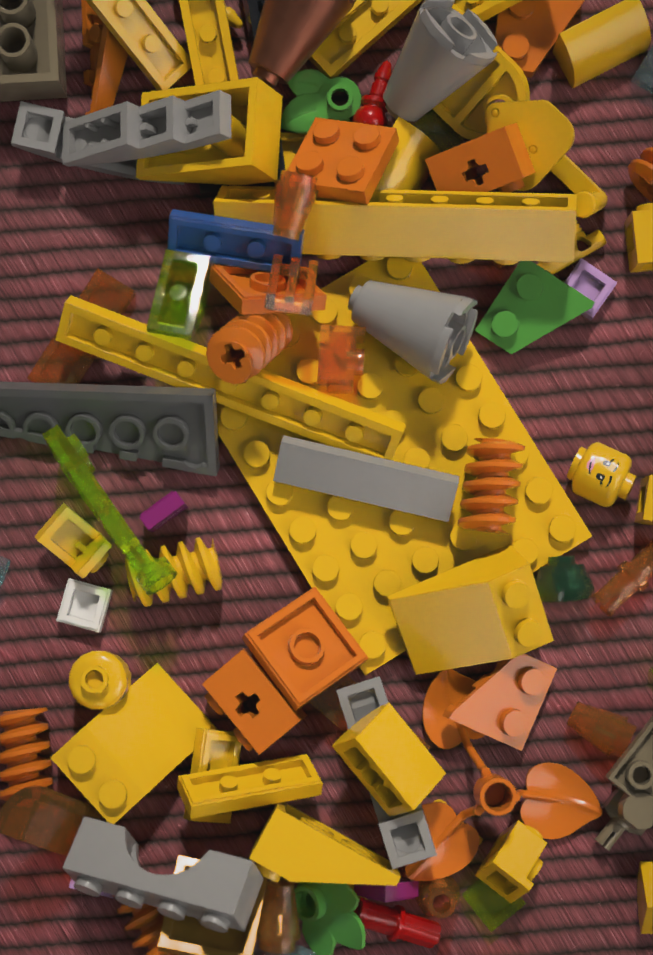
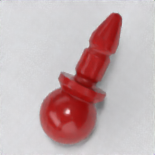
(373, 105)

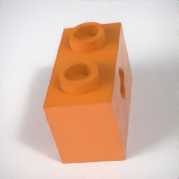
(501, 152)
(227, 695)

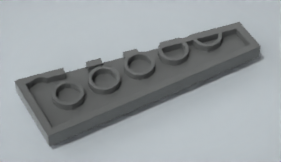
(131, 421)

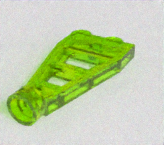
(74, 462)

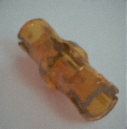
(632, 577)

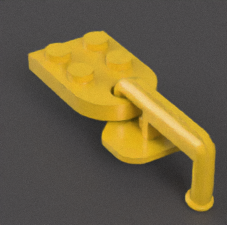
(542, 126)

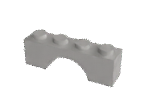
(215, 889)

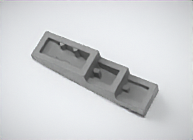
(148, 130)

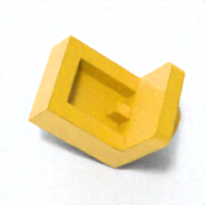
(74, 541)

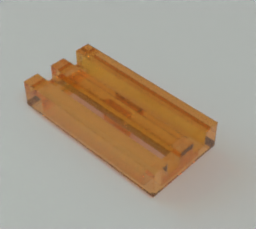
(293, 272)

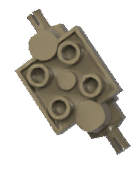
(632, 800)

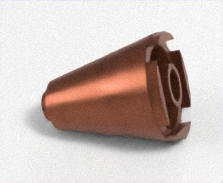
(290, 35)

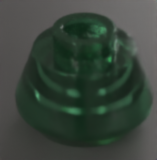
(564, 580)

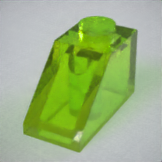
(180, 295)

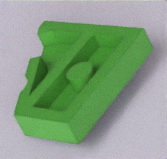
(530, 307)

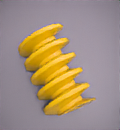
(191, 569)

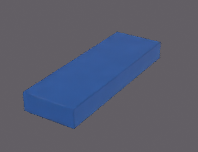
(230, 240)

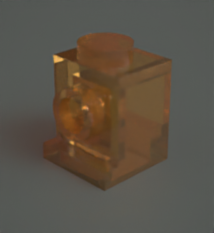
(340, 358)

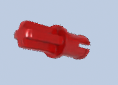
(398, 924)

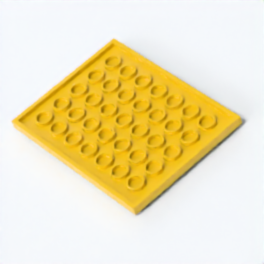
(369, 551)

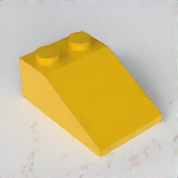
(242, 160)
(472, 614)
(132, 744)
(310, 851)

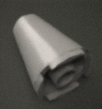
(437, 58)
(416, 324)

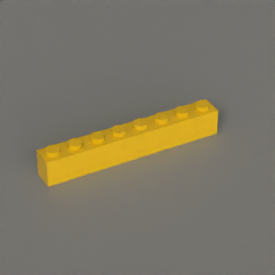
(426, 224)

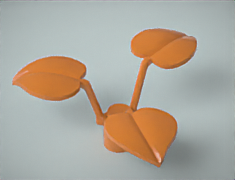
(553, 801)

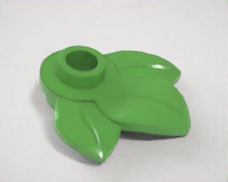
(313, 100)
(329, 916)

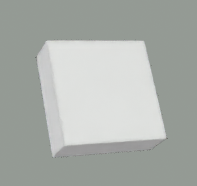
(84, 605)

